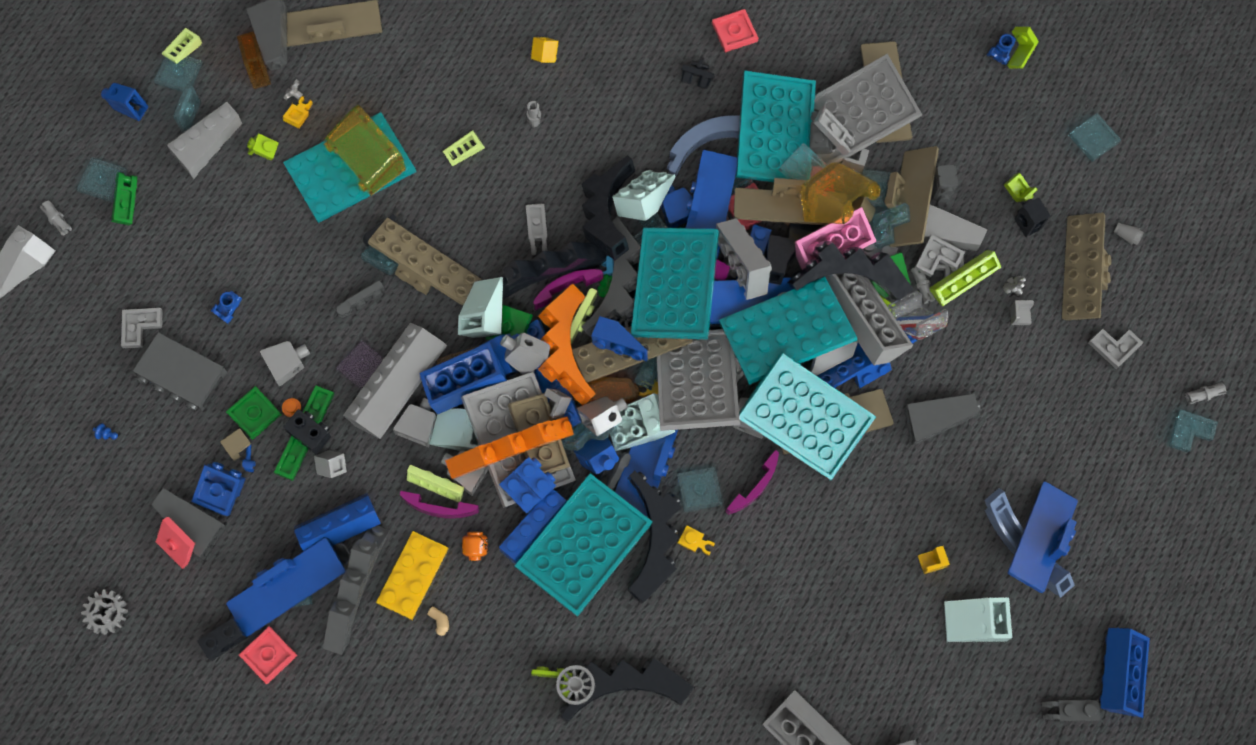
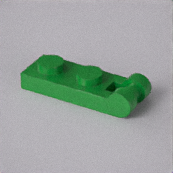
(124, 199)

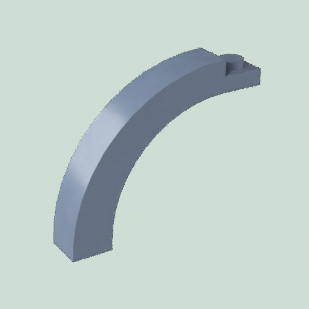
(700, 134)
(1010, 532)

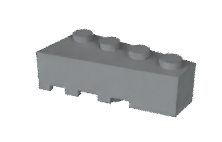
(204, 139)
(744, 257)

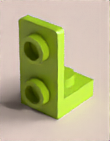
(1027, 43)
(544, 672)

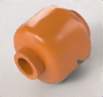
(474, 545)

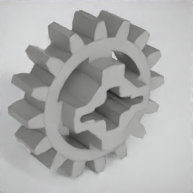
(112, 608)

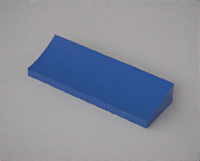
(730, 298)

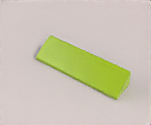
(965, 277)

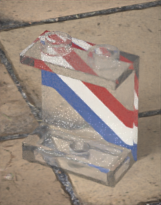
(916, 319)

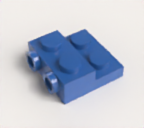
(528, 484)
(218, 488)

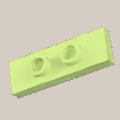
(585, 310)
(434, 483)

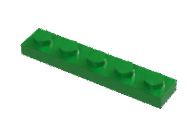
(295, 451)

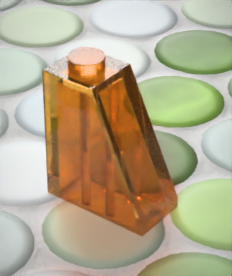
(253, 60)
(614, 389)

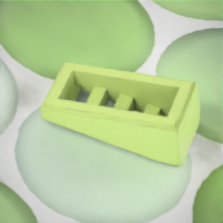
(182, 38)
(466, 153)

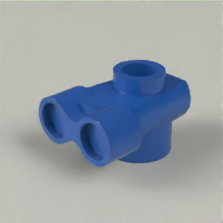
(1000, 51)
(225, 308)

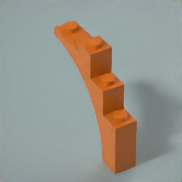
(561, 363)
(509, 446)

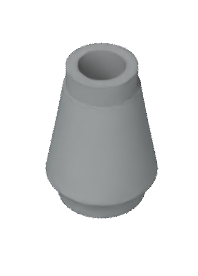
(1129, 233)

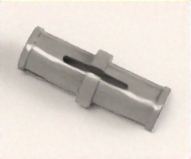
(533, 113)
(55, 217)
(923, 286)
(1205, 393)

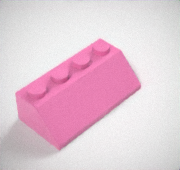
(853, 233)

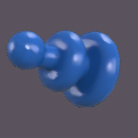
(103, 432)

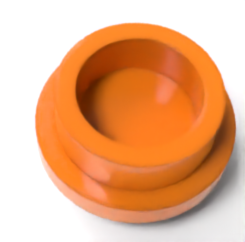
(290, 406)

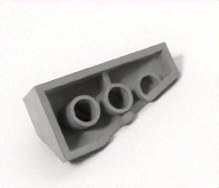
(21, 257)

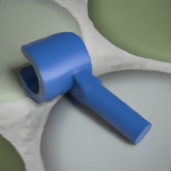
(247, 463)

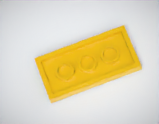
(412, 575)

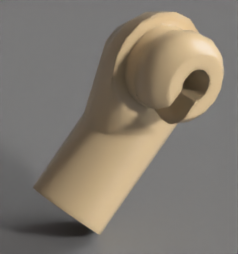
(441, 621)

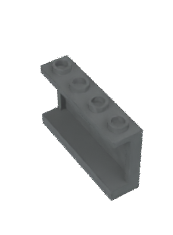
(178, 371)

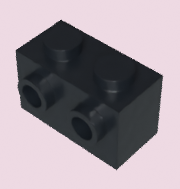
(307, 431)

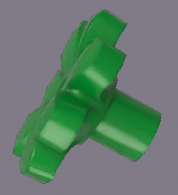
(605, 284)

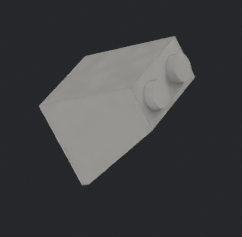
(828, 360)

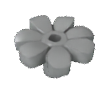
(292, 91)
(1015, 285)

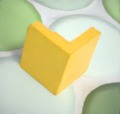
(544, 49)
(933, 560)

